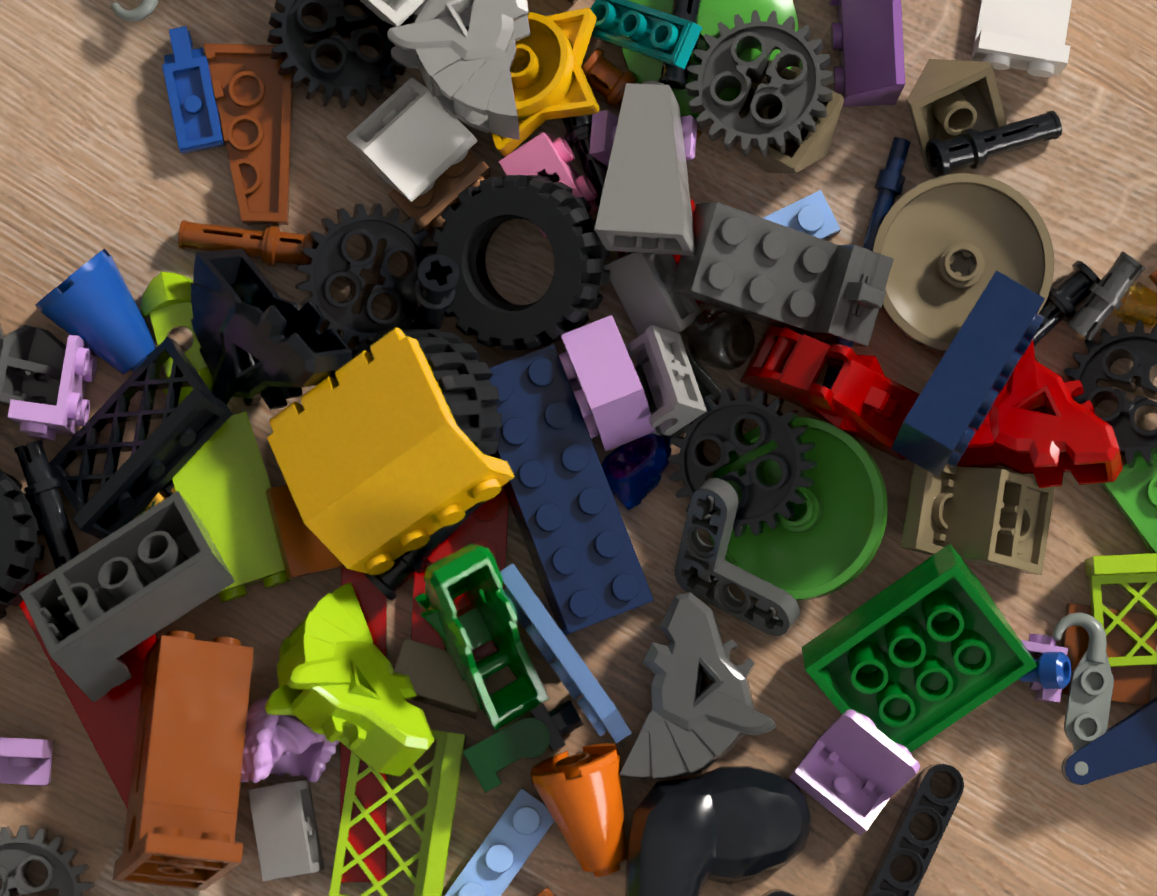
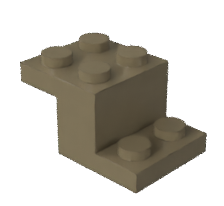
(982, 513)

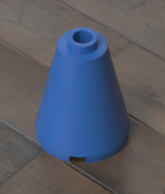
(102, 312)

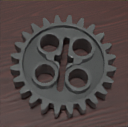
(796, 97)
(20, 852)

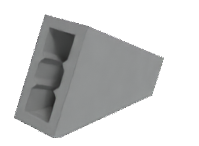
(646, 181)

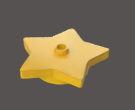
(549, 73)

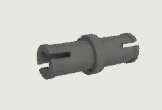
(1106, 296)

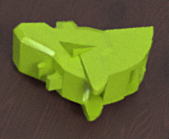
(348, 688)

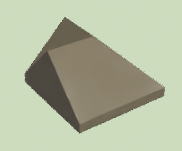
(953, 99)
(814, 145)

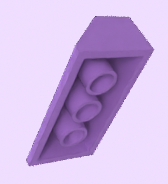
(870, 51)

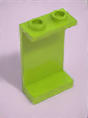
(227, 492)

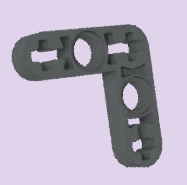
(711, 566)

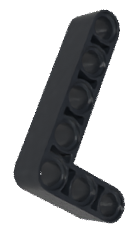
(904, 843)

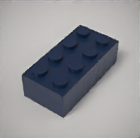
(970, 375)

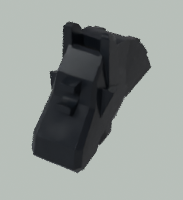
(254, 337)

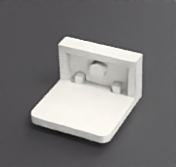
(1023, 35)

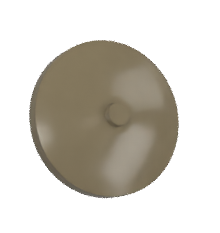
(947, 247)

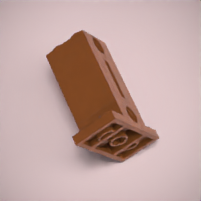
(187, 763)

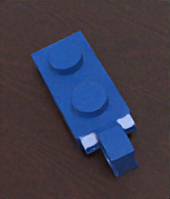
(191, 95)

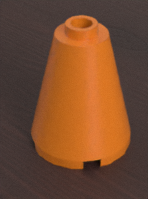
(586, 804)

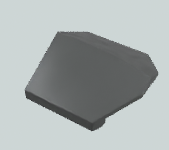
(30, 366)

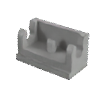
(645, 291)
(668, 378)
(285, 830)

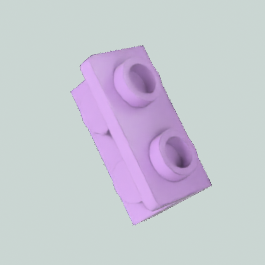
(25, 761)

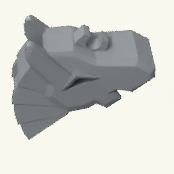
(469, 66)

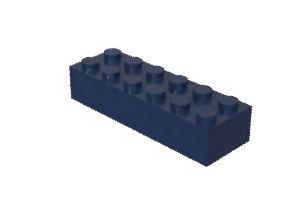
(563, 496)

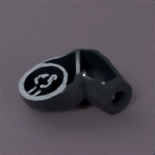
(714, 829)

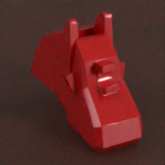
(860, 399)
(1044, 431)

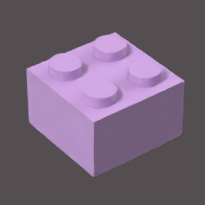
(605, 383)

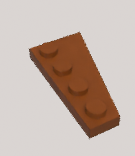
(255, 126)

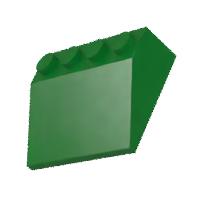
(919, 652)

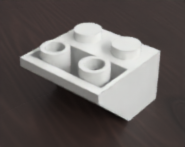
(411, 140)

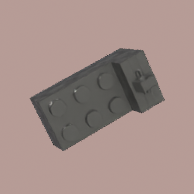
(783, 276)
(125, 592)

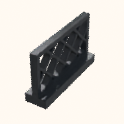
(152, 459)

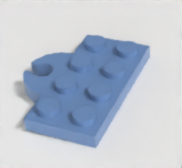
(568, 664)

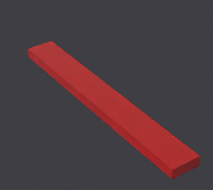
(368, 789)

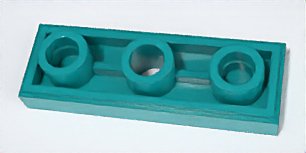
(645, 31)

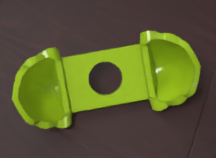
(169, 306)

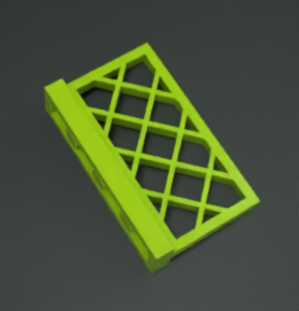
(1124, 571)
(437, 823)

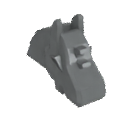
(687, 725)

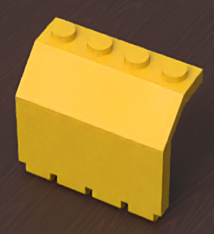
(380, 457)

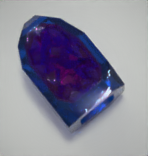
(636, 468)

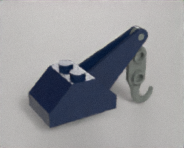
(1096, 749)

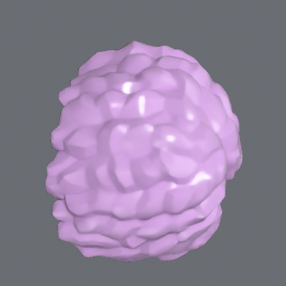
(282, 746)

